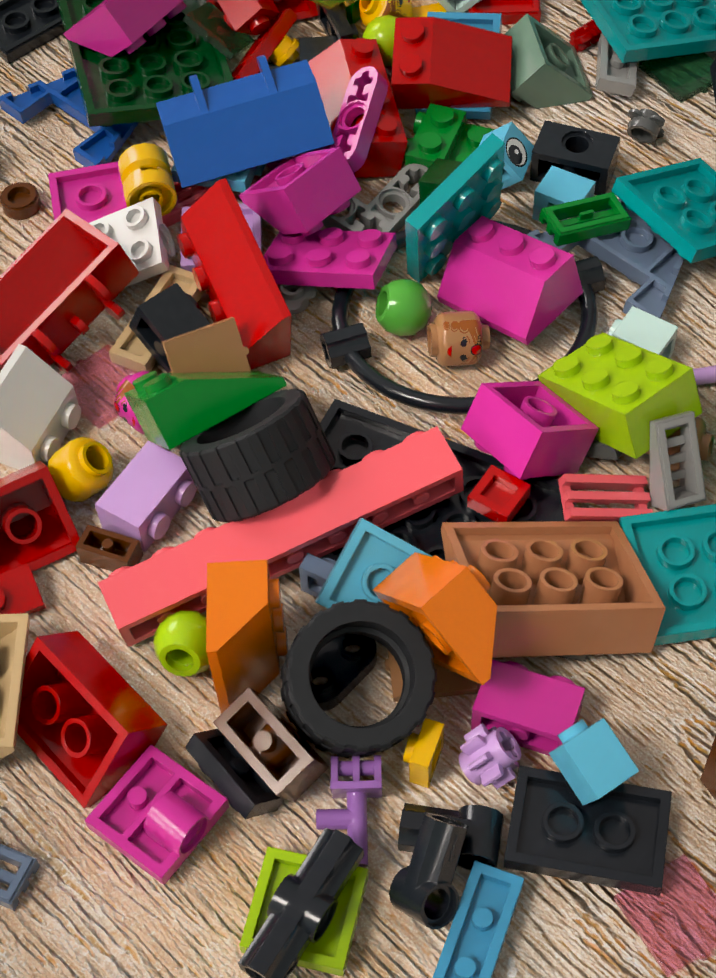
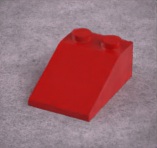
(449, 65)

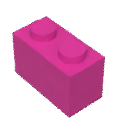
(528, 705)

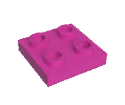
(157, 814)

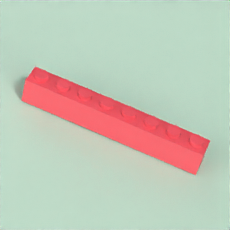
(317, 522)

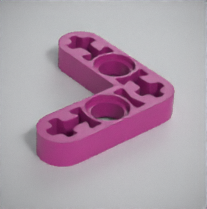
(363, 96)

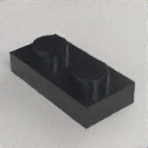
(335, 22)
(232, 774)

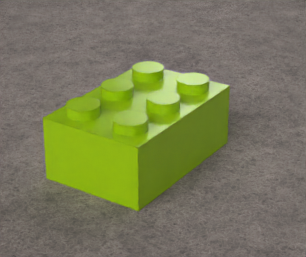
(623, 390)

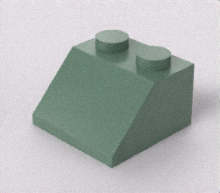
(545, 67)

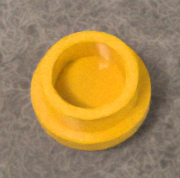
(285, 52)

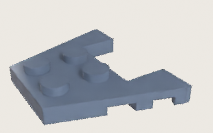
(639, 256)

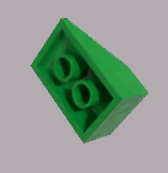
(185, 404)

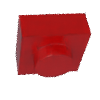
(498, 495)

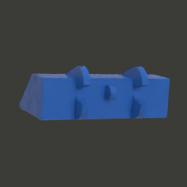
(244, 122)

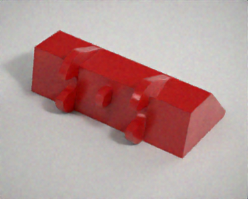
(61, 289)

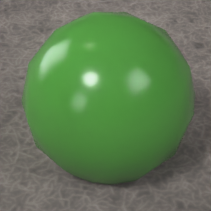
(403, 307)

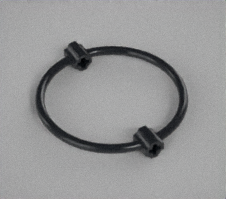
(351, 344)

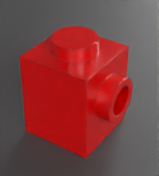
(249, 15)

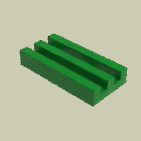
(588, 223)

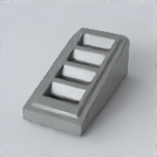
(661, 477)

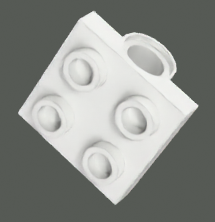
(141, 236)

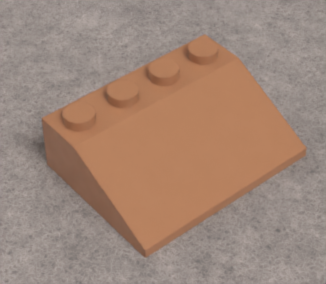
(560, 586)

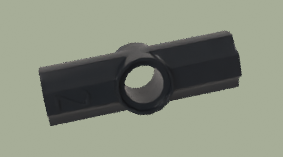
(302, 907)

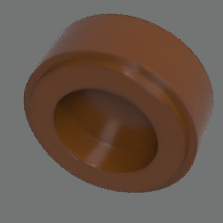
(20, 201)

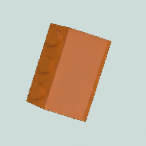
(449, 608)
(243, 628)

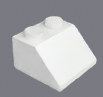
(34, 409)

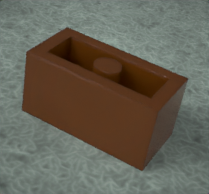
(108, 549)

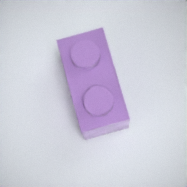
(146, 495)

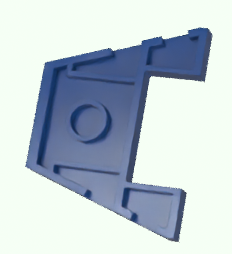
(66, 95)

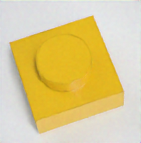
(424, 752)

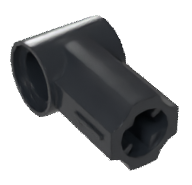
(482, 836)
(425, 885)

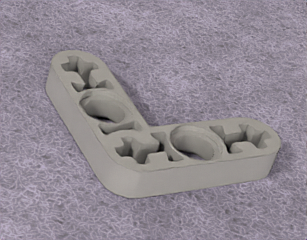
(374, 214)

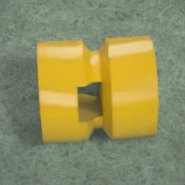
(147, 174)

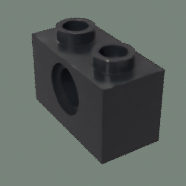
(576, 151)

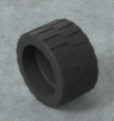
(259, 457)
(392, 631)

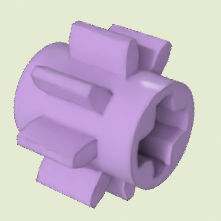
(489, 756)

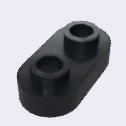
(342, 668)

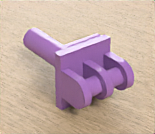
(356, 792)

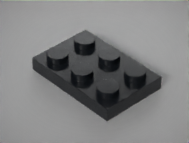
(602, 843)

